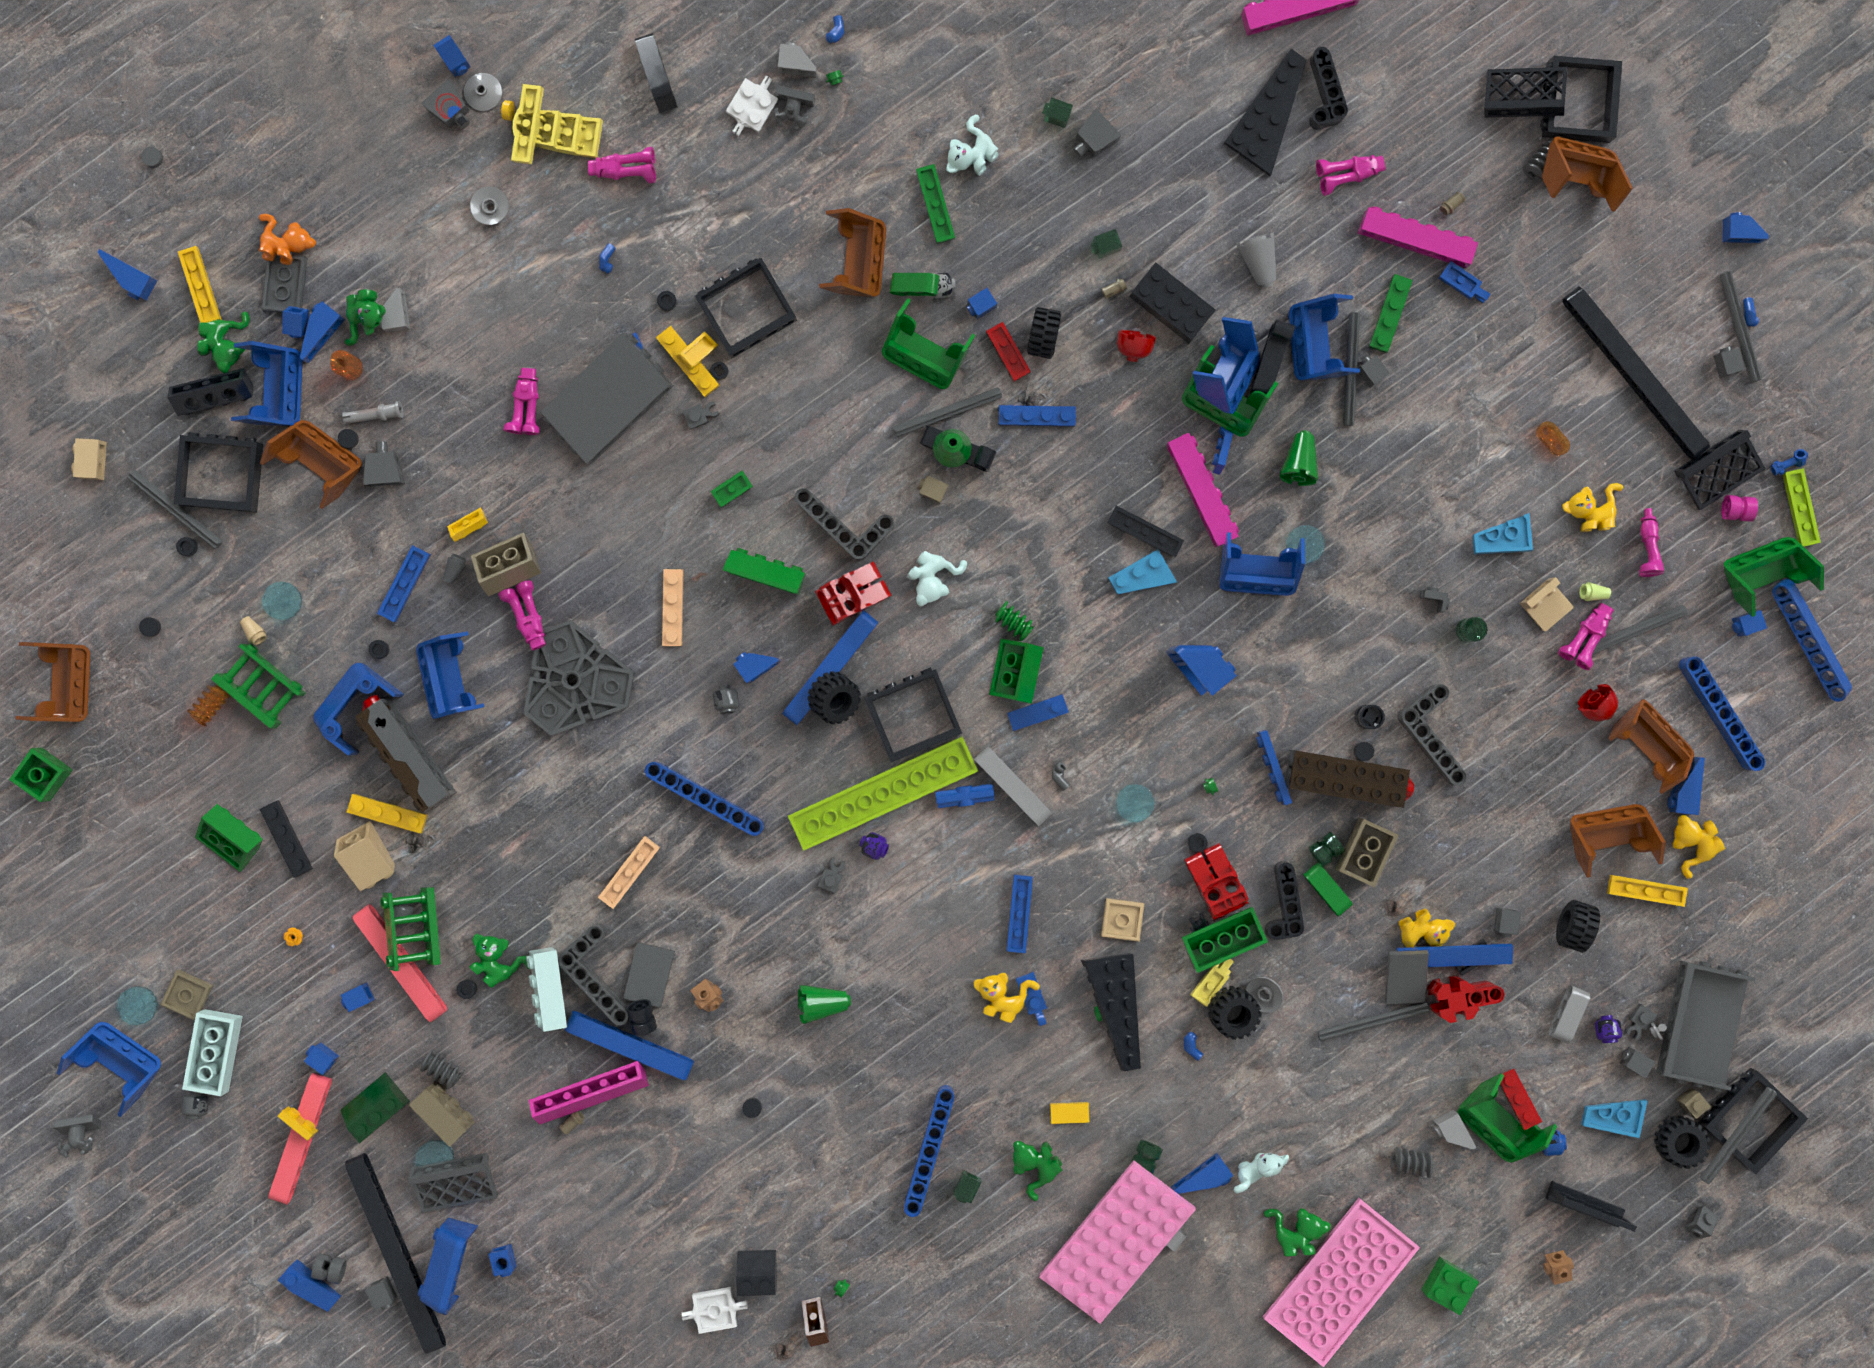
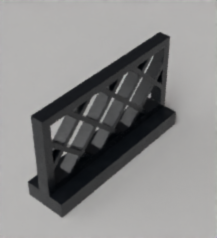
(1526, 107)
(1716, 453)
(1588, 1205)

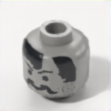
(946, 286)

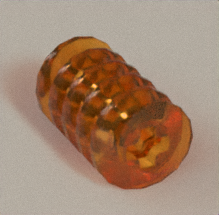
(346, 365)
(208, 704)

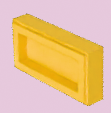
(697, 350)
(1069, 1112)

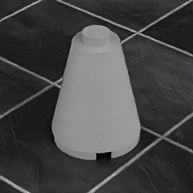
(1260, 258)

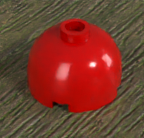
(1134, 344)
(1598, 704)

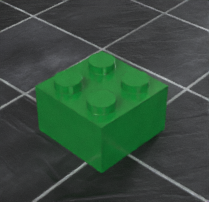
(40, 774)
(1449, 1286)

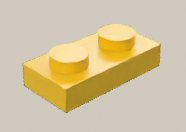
(467, 524)
(296, 1122)

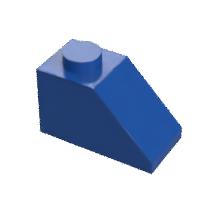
(452, 56)
(1742, 229)

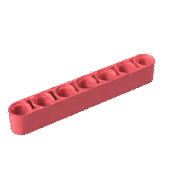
(409, 974)
(296, 1146)

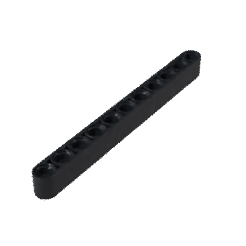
(1635, 373)
(394, 1252)

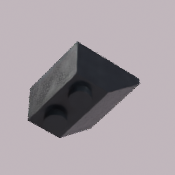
(756, 1273)

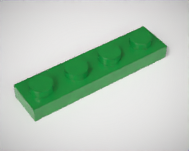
(935, 204)
(1390, 313)

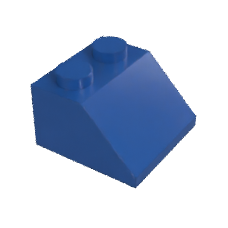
(754, 665)

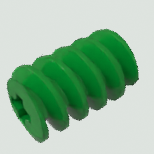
(1014, 621)

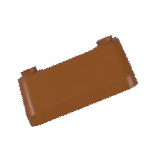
(1586, 165)
(863, 254)
(317, 452)
(68, 683)
(1658, 741)
(1613, 828)

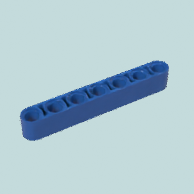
(1813, 631)
(833, 662)
(1730, 717)
(694, 797)
(629, 1045)
(925, 1159)

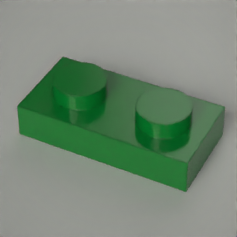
(731, 489)

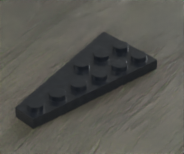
(1264, 123)
(1116, 999)

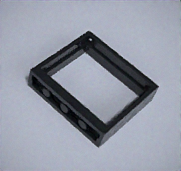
(1611, 103)
(736, 276)
(253, 474)
(892, 688)
(1774, 1141)

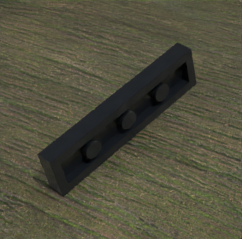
(1145, 531)
(285, 838)

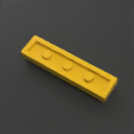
(199, 284)
(699, 374)
(387, 813)
(1647, 890)

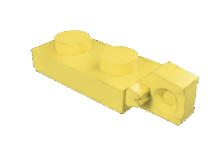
(1212, 982)

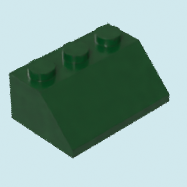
(373, 1107)

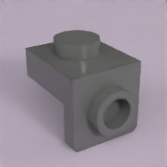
(1434, 594)
(1703, 1223)

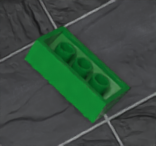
(765, 572)
(1224, 939)

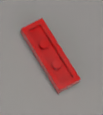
(1008, 351)
(1519, 1100)

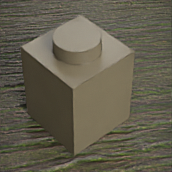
(932, 489)
(1693, 1103)

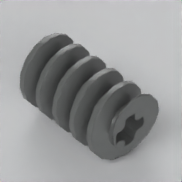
(1535, 165)
(441, 1070)
(1412, 1160)

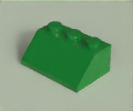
(1016, 670)
(228, 837)

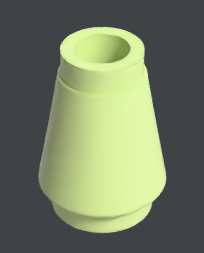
(1593, 592)

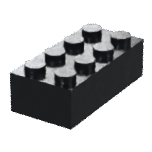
(1172, 303)

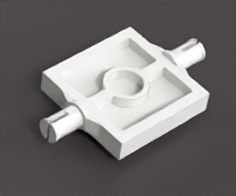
(752, 105)
(714, 1310)

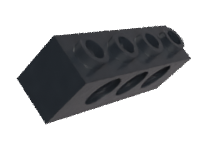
(181, 395)

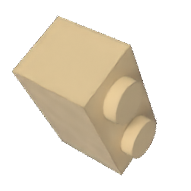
(89, 459)

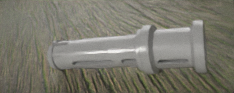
(382, 412)

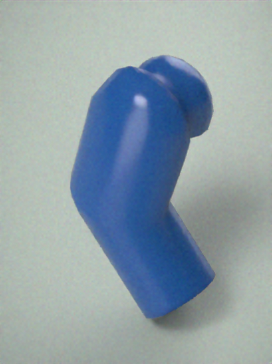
(838, 30)
(604, 264)
(1750, 313)
(1190, 1046)

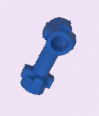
(1798, 460)

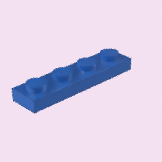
(1037, 415)
(403, 584)
(1270, 759)
(1019, 913)

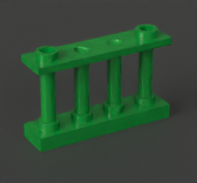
(240, 692)
(429, 935)

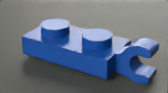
(1463, 282)
(1223, 446)
(1034, 1000)

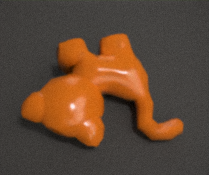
(293, 240)

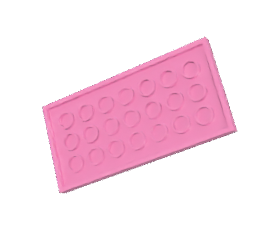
(1117, 1242)
(1341, 1282)

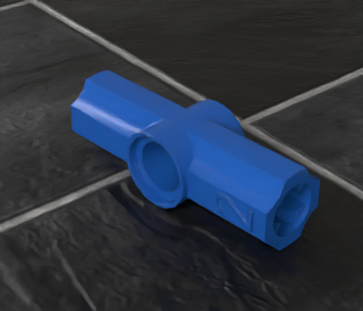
(965, 796)

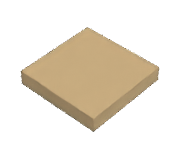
(1122, 919)

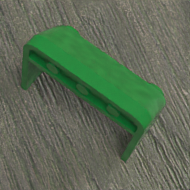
(921, 355)
(1242, 419)
(1769, 564)
(1499, 1127)

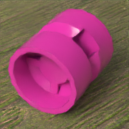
(1739, 508)

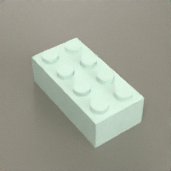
(547, 989)
(212, 1052)

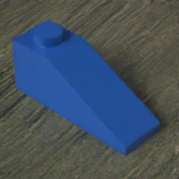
(128, 277)
(320, 327)
(1038, 712)
(1687, 794)
(1207, 1175)
(299, 1282)

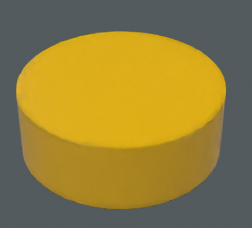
(508, 110)

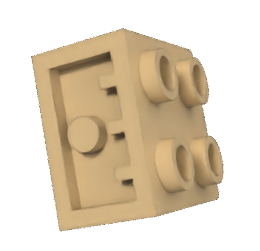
(1547, 604)

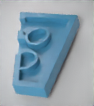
(1505, 538)
(1143, 574)
(1616, 1117)

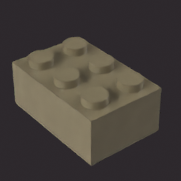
(505, 564)
(1366, 852)
(442, 1113)

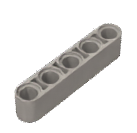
(1013, 786)

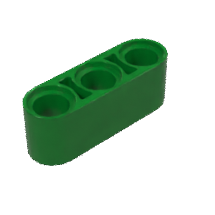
(914, 284)
(1328, 889)

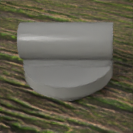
(1657, 1030)

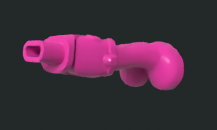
(1359, 166)
(612, 168)
(525, 391)
(1649, 537)
(531, 625)
(1595, 626)

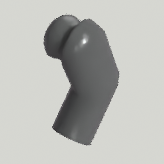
(1058, 775)

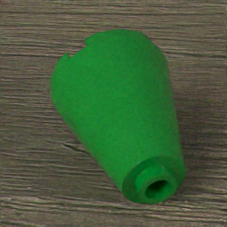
(952, 455)
(1301, 461)
(821, 1003)

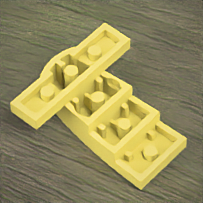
(551, 129)

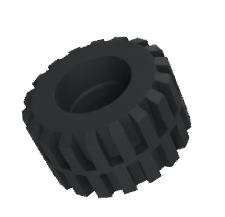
(1044, 332)
(842, 706)
(1578, 926)
(1244, 1022)
(1693, 1152)

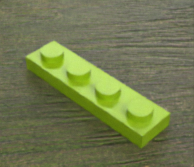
(1801, 507)

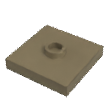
(186, 994)

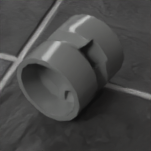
(335, 1266)

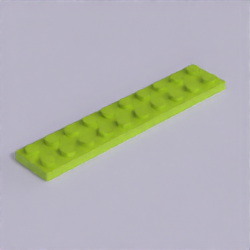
(882, 793)

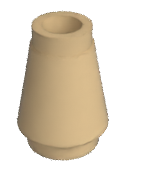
(254, 633)

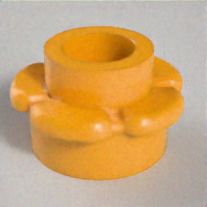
(288, 937)

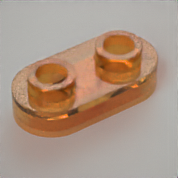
(1554, 436)

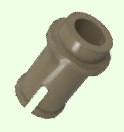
(1449, 206)
(1114, 288)
(575, 1119)

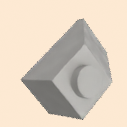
(795, 61)
(396, 313)
(1453, 1130)

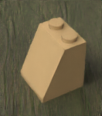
(364, 856)

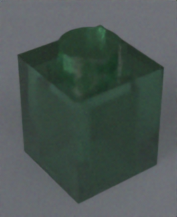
(1057, 112)
(1106, 244)
(967, 1187)

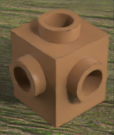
(707, 996)
(1558, 1267)

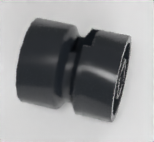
(1369, 716)
(641, 1017)

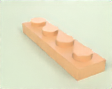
(672, 607)
(629, 872)

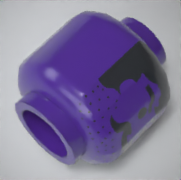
(874, 846)
(1608, 1029)

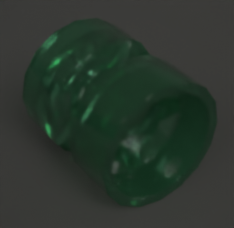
(1471, 629)
(1326, 849)
(1149, 1149)

